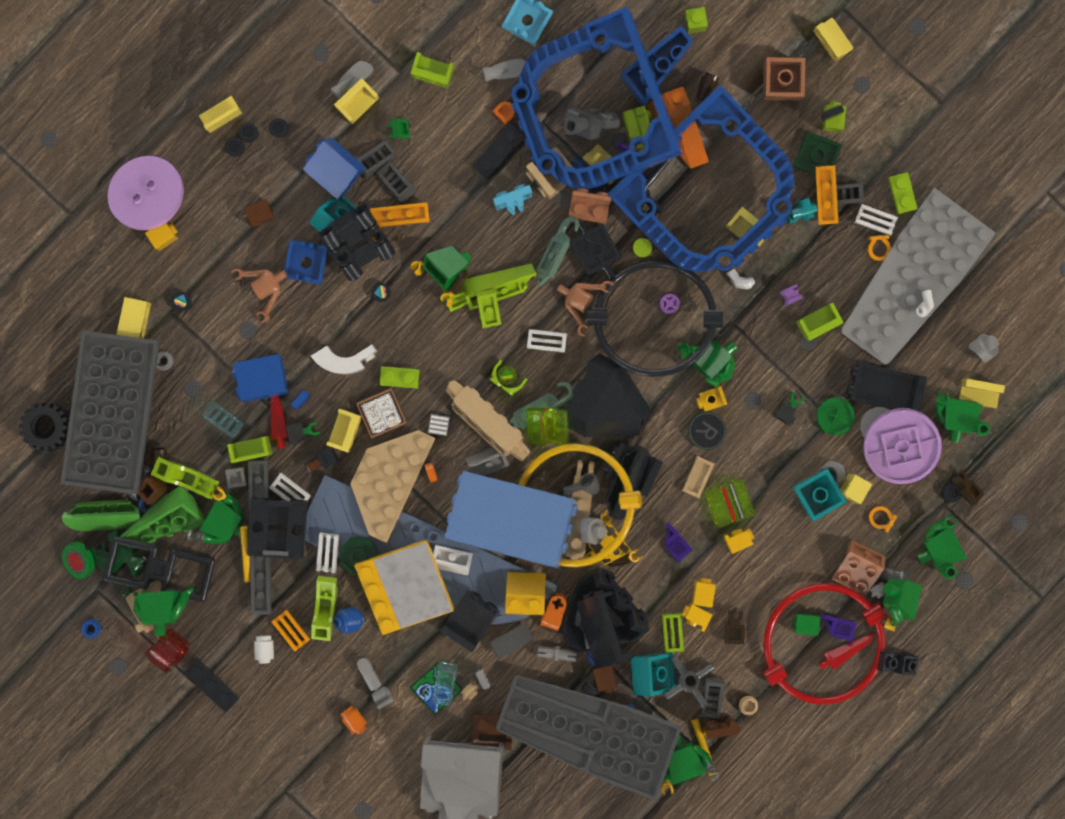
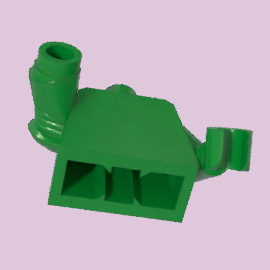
(959, 416)
(942, 548)

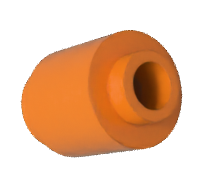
(353, 720)

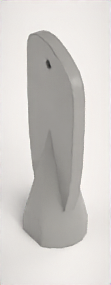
(504, 70)
(351, 77)

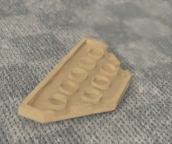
(387, 479)

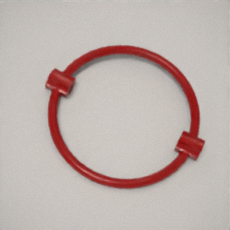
(775, 672)

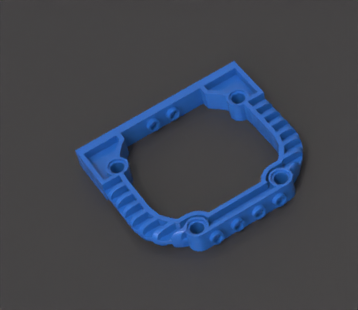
(715, 110)
(660, 138)

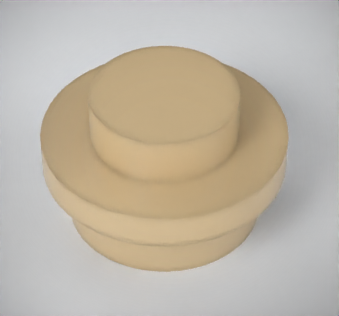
(469, 692)
(748, 705)

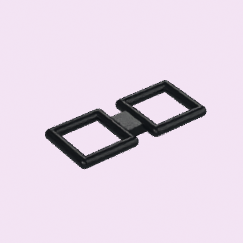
(157, 568)

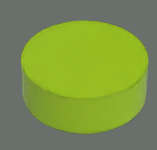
(642, 247)

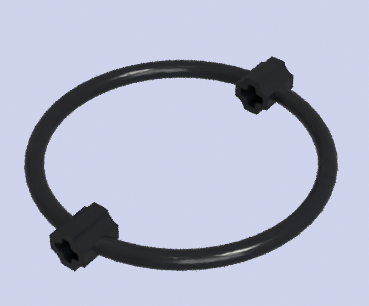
(599, 316)

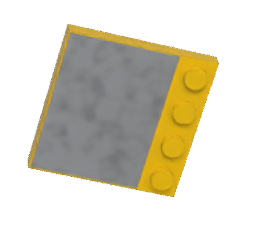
(404, 587)

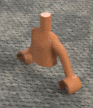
(264, 286)
(580, 299)

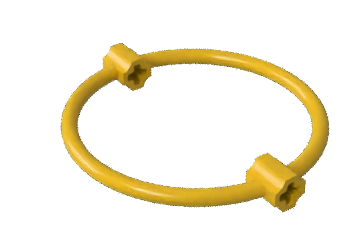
(627, 500)

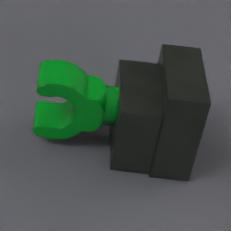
(786, 411)
(297, 431)

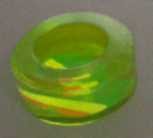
(507, 375)

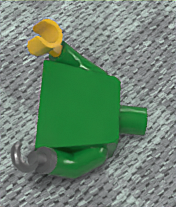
(222, 521)
(686, 763)

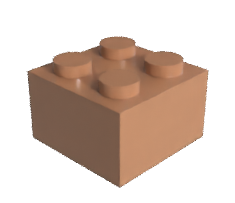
(784, 79)

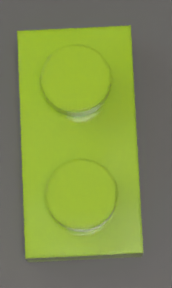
(902, 193)
(488, 308)
(399, 377)

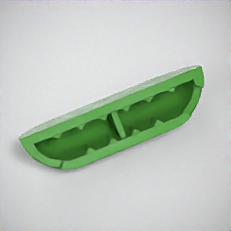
(101, 515)

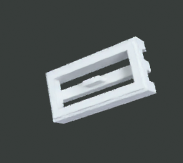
(877, 212)
(530, 338)
(277, 482)
(326, 568)

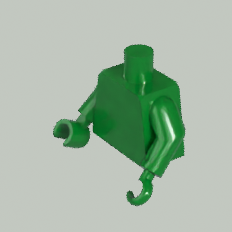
(715, 364)
(160, 608)

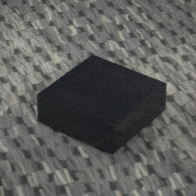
(832, 113)

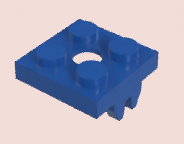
(300, 250)

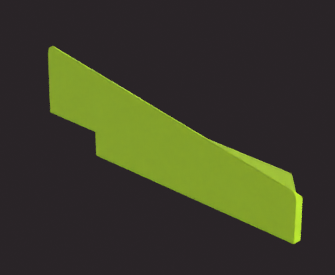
(505, 282)

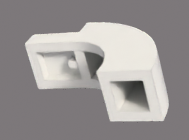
(340, 365)

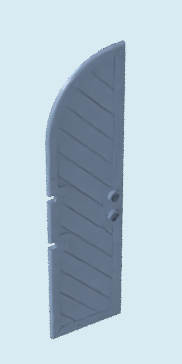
(337, 512)

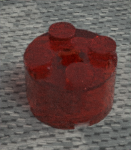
(168, 650)

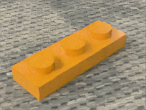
(827, 195)
(401, 214)

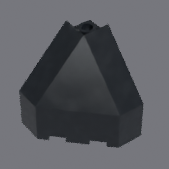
(606, 402)
(626, 618)

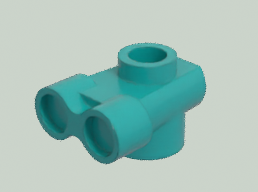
(803, 210)

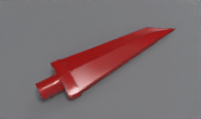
(278, 423)
(841, 654)

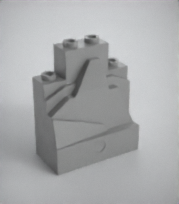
(461, 779)

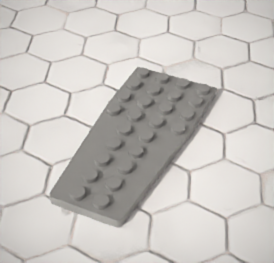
(927, 255)

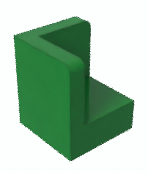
(806, 624)

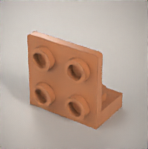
(590, 206)
(860, 568)

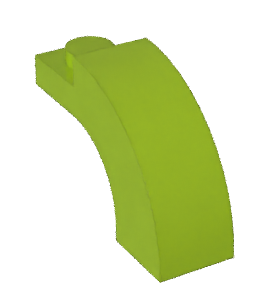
(185, 477)
(324, 608)

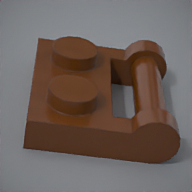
(486, 725)
(716, 729)

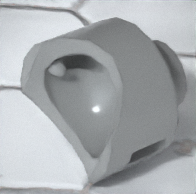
(985, 347)
(836, 470)
(592, 530)

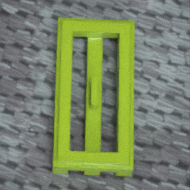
(671, 616)

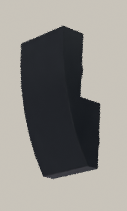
(897, 663)

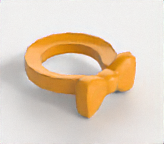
(873, 240)
(887, 527)

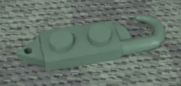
(555, 251)
(547, 401)

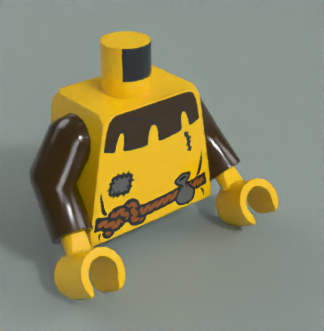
(621, 555)

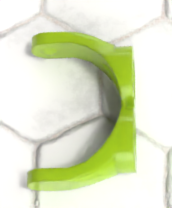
(510, 391)

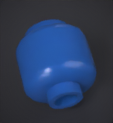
(348, 620)

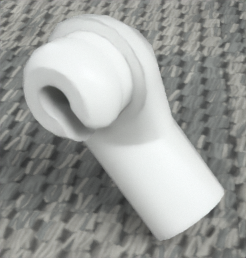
(740, 282)
(927, 304)

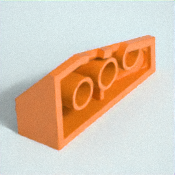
(678, 109)

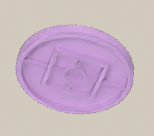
(145, 193)
(902, 446)

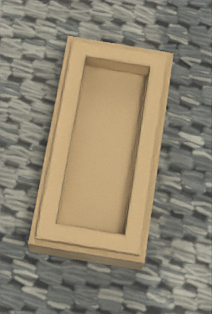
(698, 477)

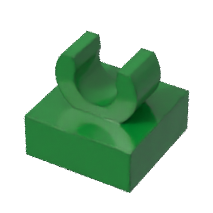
(400, 129)

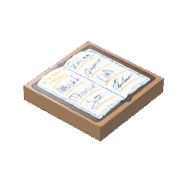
(381, 413)

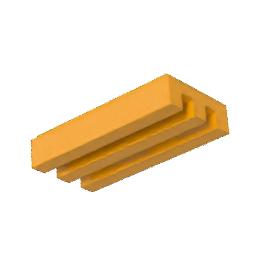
(300, 643)

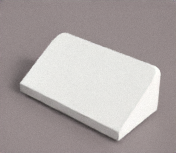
(452, 560)

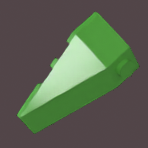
(169, 515)

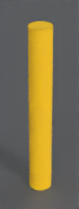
(246, 559)
(700, 736)

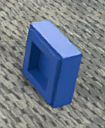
(301, 399)

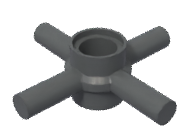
(682, 685)

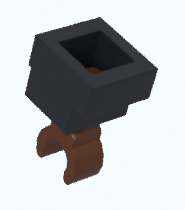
(326, 458)

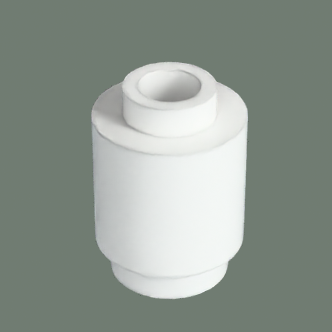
(263, 649)

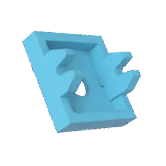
(539, 13)
(513, 199)

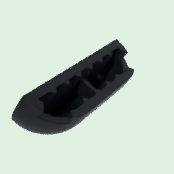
(636, 465)

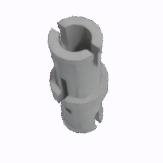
(556, 653)

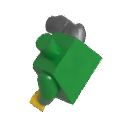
(900, 596)

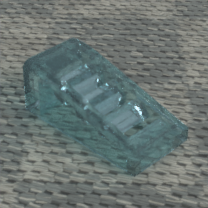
(211, 407)
(443, 670)

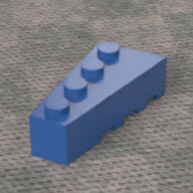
(662, 60)

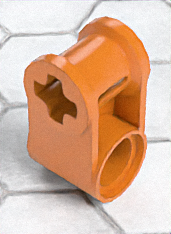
(554, 614)

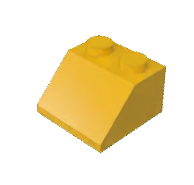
(525, 593)

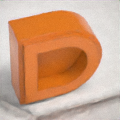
(504, 112)
(431, 472)

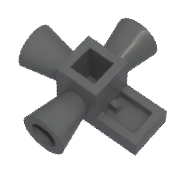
(589, 123)

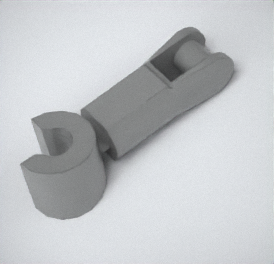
(381, 696)

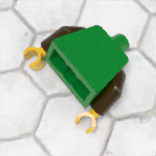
(446, 268)

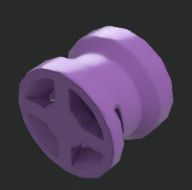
(791, 295)
(669, 301)

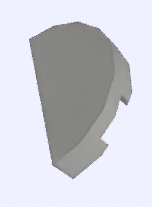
(869, 416)

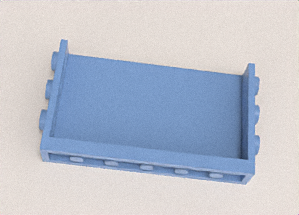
(510, 519)

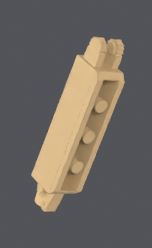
(486, 421)
(576, 547)

